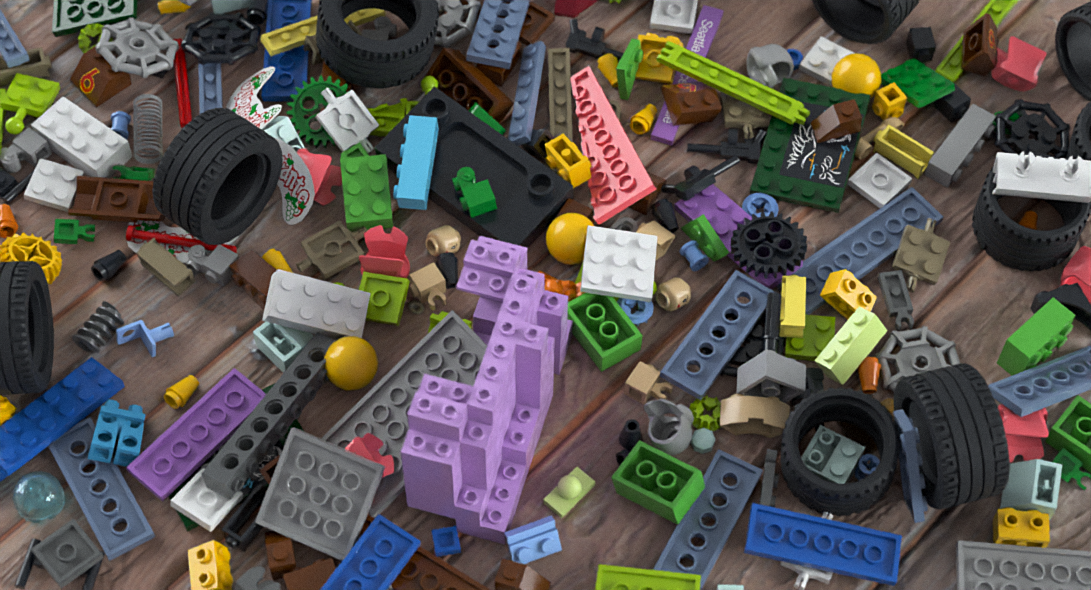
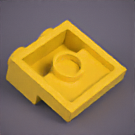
(650, 68)

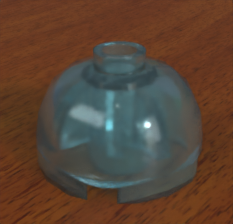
(38, 496)

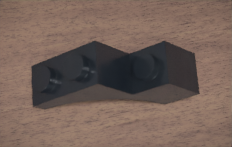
(1069, 296)

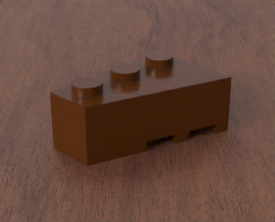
(253, 276)

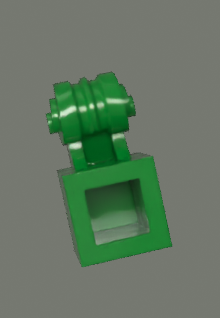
(477, 197)

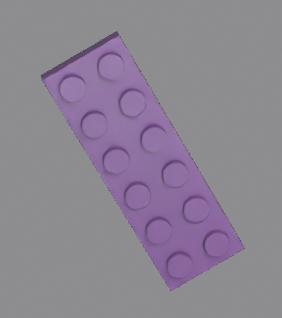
(723, 216)
(196, 435)

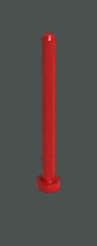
(132, 234)

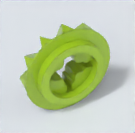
(90, 30)
(706, 421)

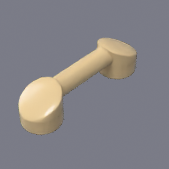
(864, 148)

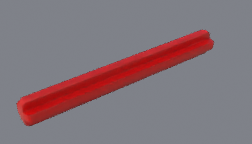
(182, 86)

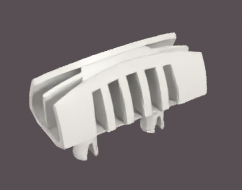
(1042, 177)

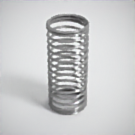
(147, 112)

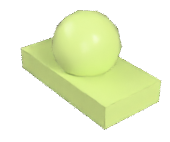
(569, 492)

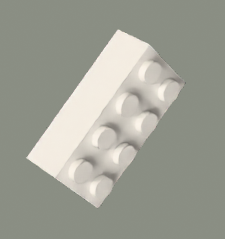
(82, 139)
(315, 305)

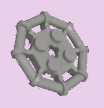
(453, 19)
(149, 45)
(914, 351)

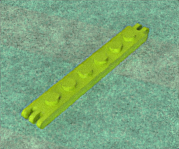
(733, 84)

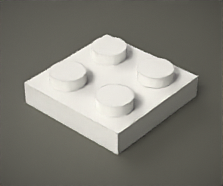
(674, 15)
(822, 59)
(879, 181)
(53, 185)
(203, 504)

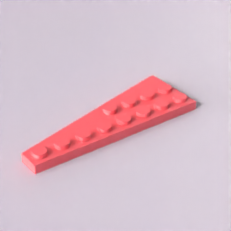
(616, 168)

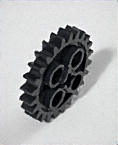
(762, 242)

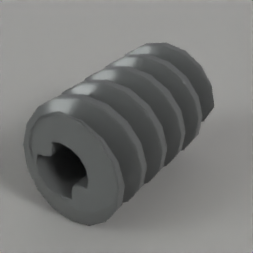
(97, 328)

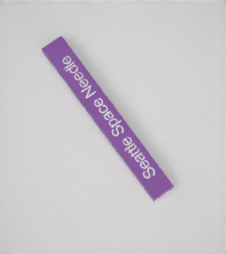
(700, 44)

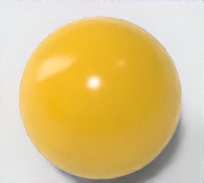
(857, 74)
(567, 238)
(351, 363)

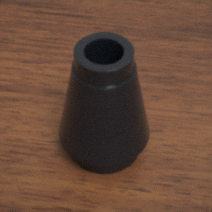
(257, 12)
(665, 215)
(108, 265)
(448, 266)
(630, 434)

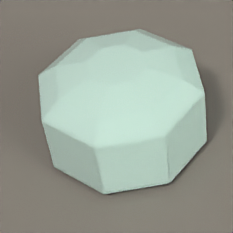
(703, 440)

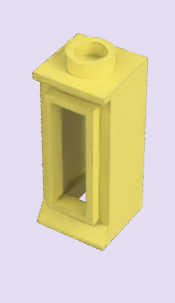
(902, 150)
(792, 306)

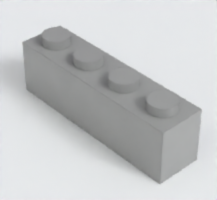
(960, 146)

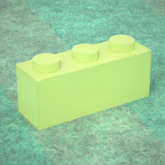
(851, 345)

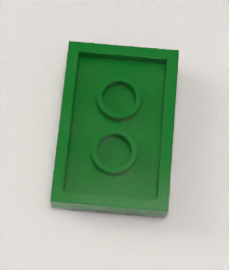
(918, 82)

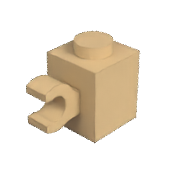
(428, 285)
(645, 383)

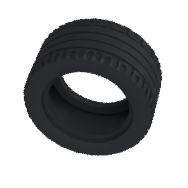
(374, 61)
(217, 176)
(25, 328)
(958, 434)

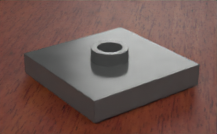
(67, 553)

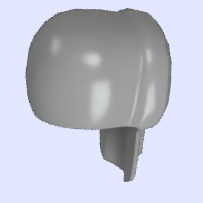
(769, 64)
(669, 433)

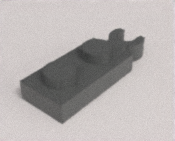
(896, 297)
(769, 479)

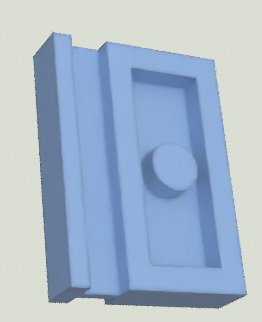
(533, 540)

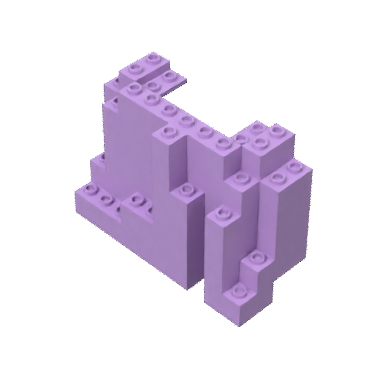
(476, 442)

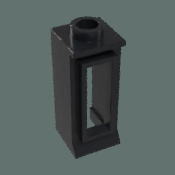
(239, 519)

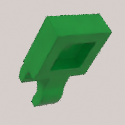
(134, 172)

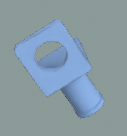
(148, 336)

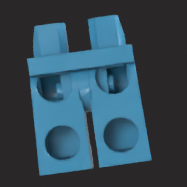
(120, 425)

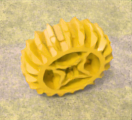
(32, 249)

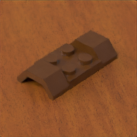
(115, 200)

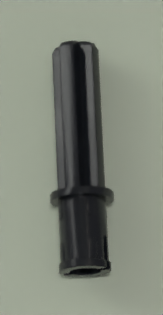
(772, 319)

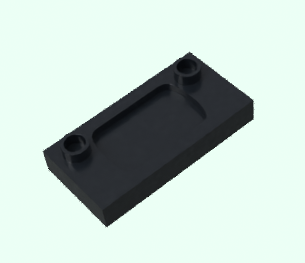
(524, 188)

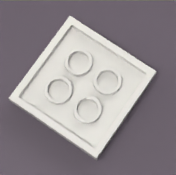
(619, 263)

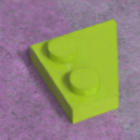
(388, 116)

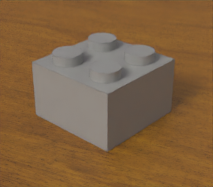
(771, 377)

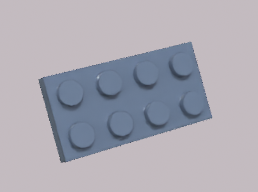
(909, 463)

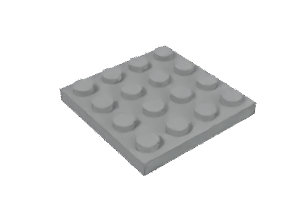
(320, 494)

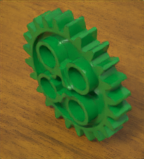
(313, 93)

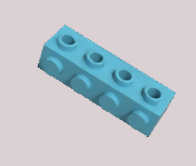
(417, 162)

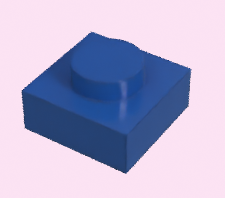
(446, 541)

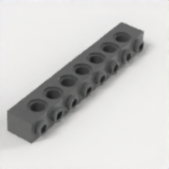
(269, 420)

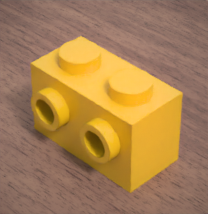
(567, 160)
(847, 293)
(1021, 528)
(210, 567)

